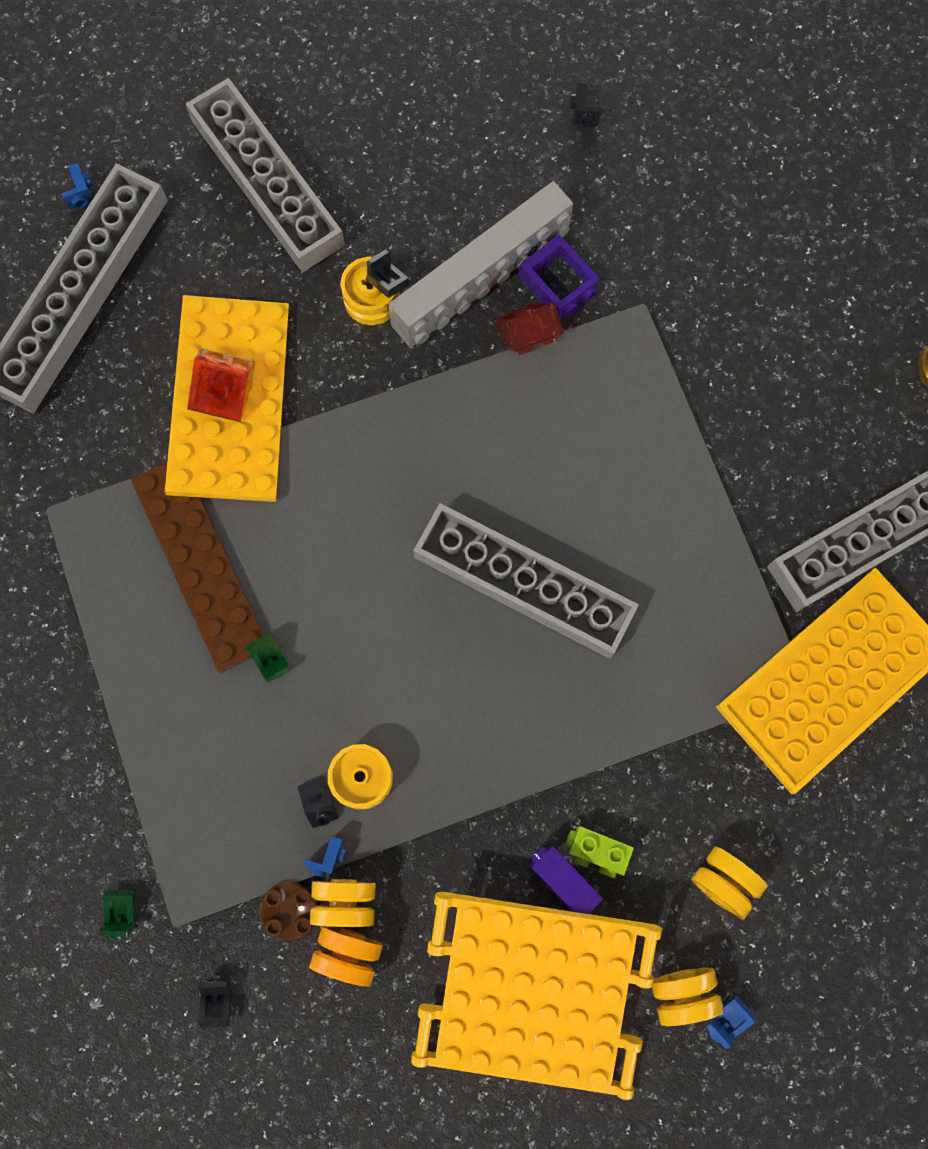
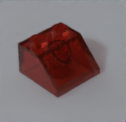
(529, 326)
(220, 385)

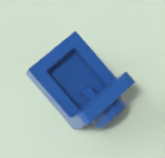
(81, 195)
(334, 854)
(731, 1023)

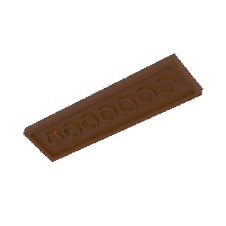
(200, 569)

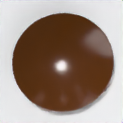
(287, 910)

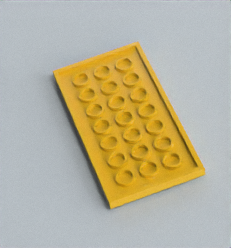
(217, 454)
(830, 681)

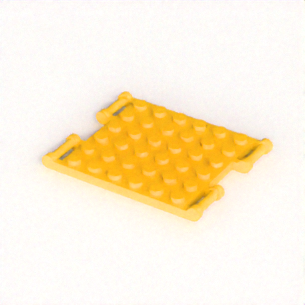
(535, 994)

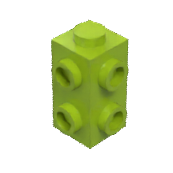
(599, 850)

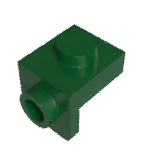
(268, 657)
(118, 913)

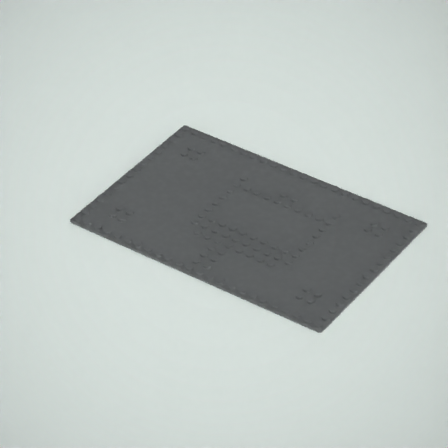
(468, 700)

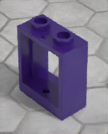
(545, 256)
(564, 880)

